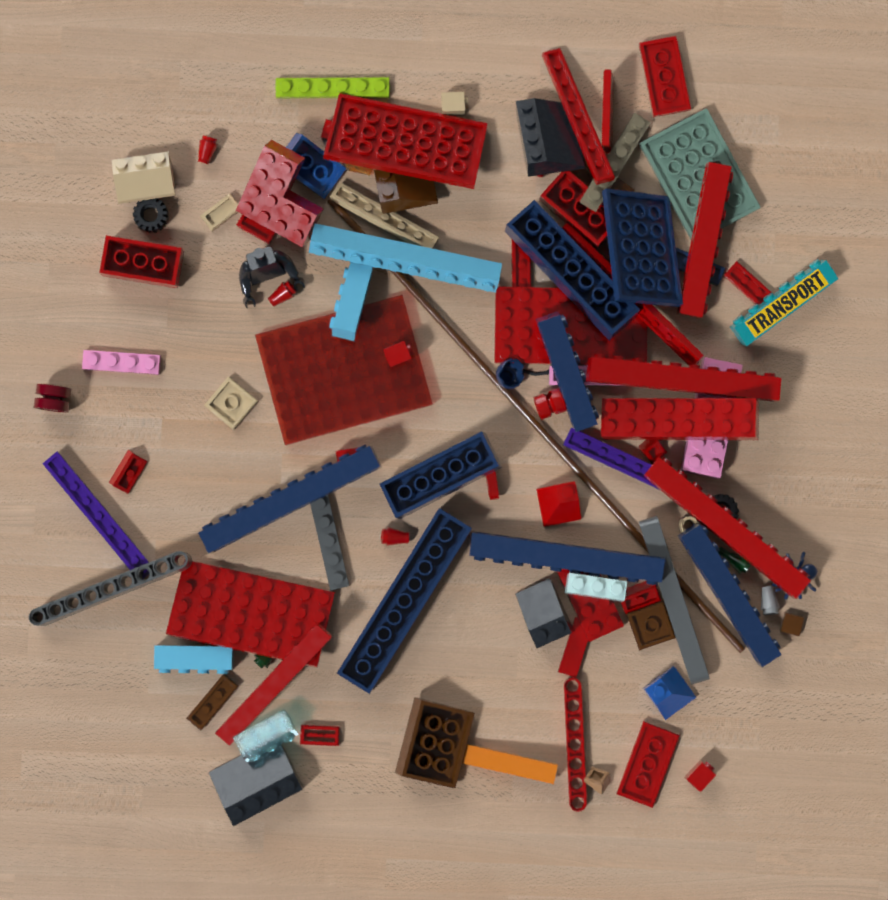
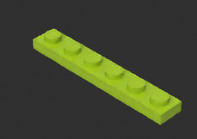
(331, 87)

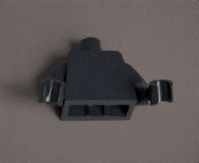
(263, 266)

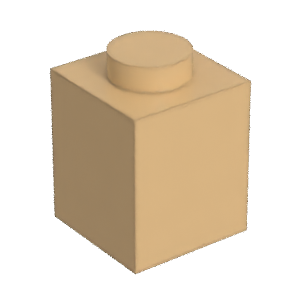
(454, 103)

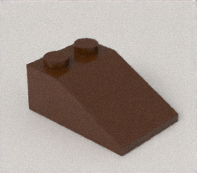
(403, 192)

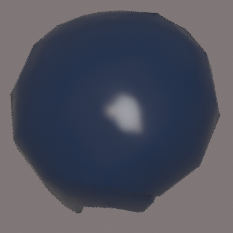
(510, 374)

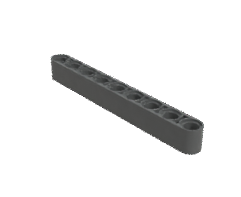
(101, 589)
(675, 603)

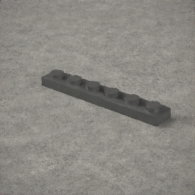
(329, 543)

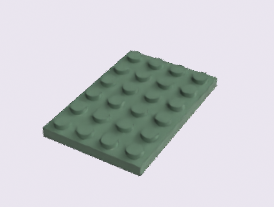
(679, 164)

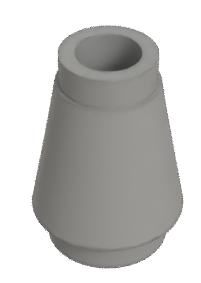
(769, 601)

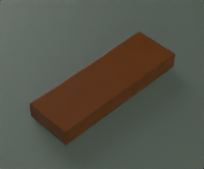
(212, 702)

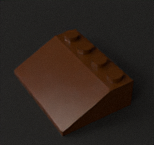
(434, 743)

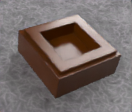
(791, 624)

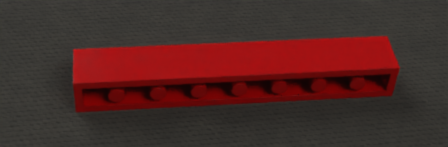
(704, 239)

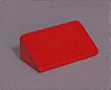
(128, 472)
(639, 597)

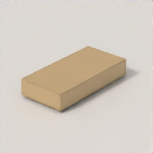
(220, 212)

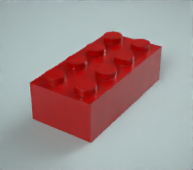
(564, 199)
(141, 262)

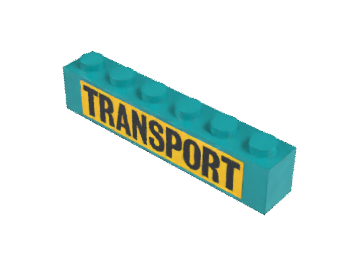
(783, 302)

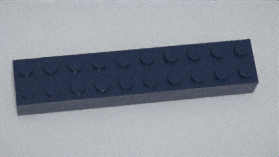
(404, 601)

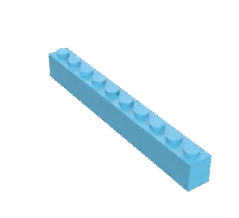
(405, 258)

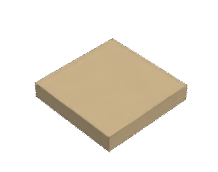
(231, 403)

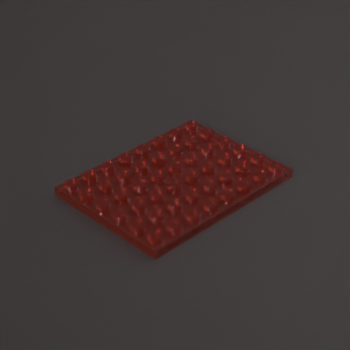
(341, 383)

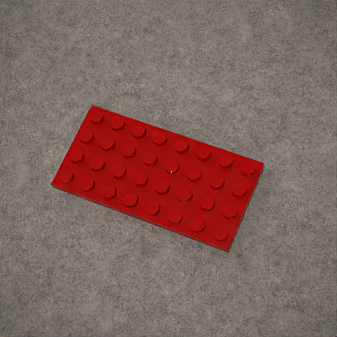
(405, 141)
(520, 338)
(246, 611)

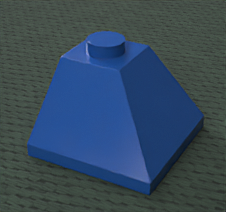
(669, 692)

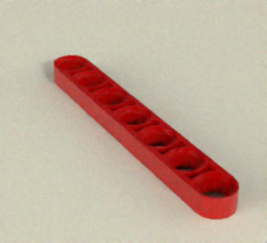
(578, 753)

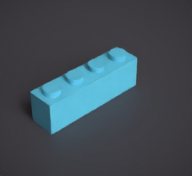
(352, 301)
(193, 657)

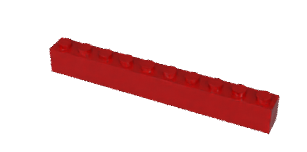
(683, 379)
(727, 528)

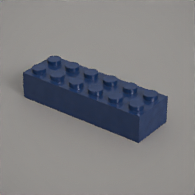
(566, 371)
(440, 475)

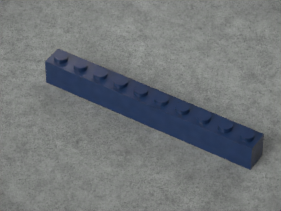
(290, 499)
(567, 556)

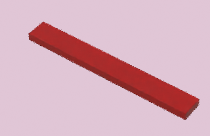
(578, 116)
(273, 683)

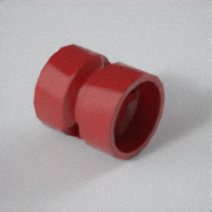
(549, 404)

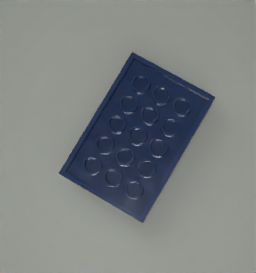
(642, 248)

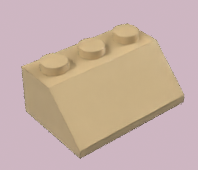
(143, 177)

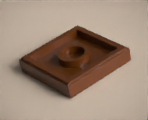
(651, 625)

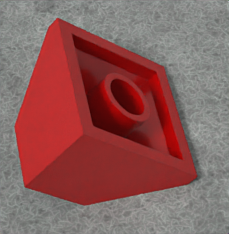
(559, 503)

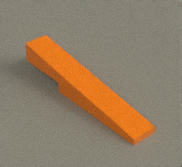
(510, 763)

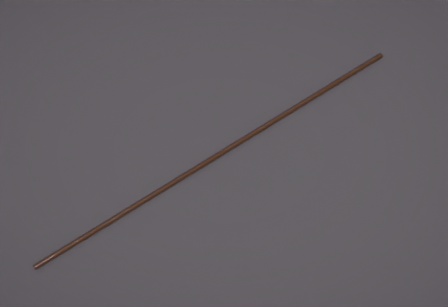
(542, 431)

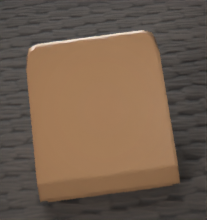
(598, 779)

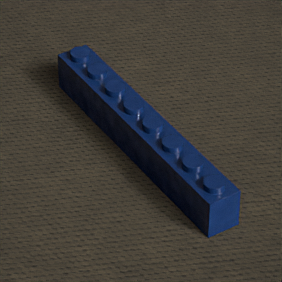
(729, 595)

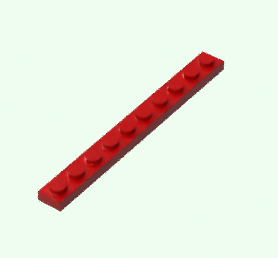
(647, 313)

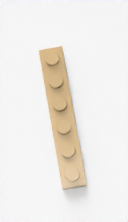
(389, 222)

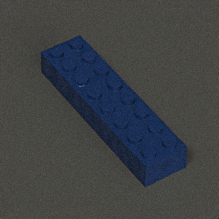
(570, 269)

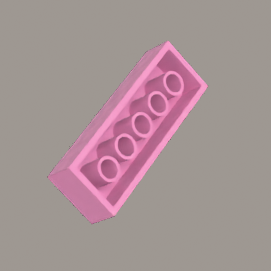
(707, 456)

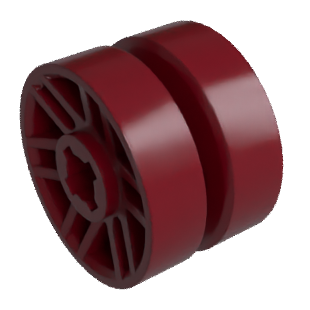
(52, 398)

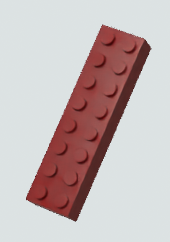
(680, 419)

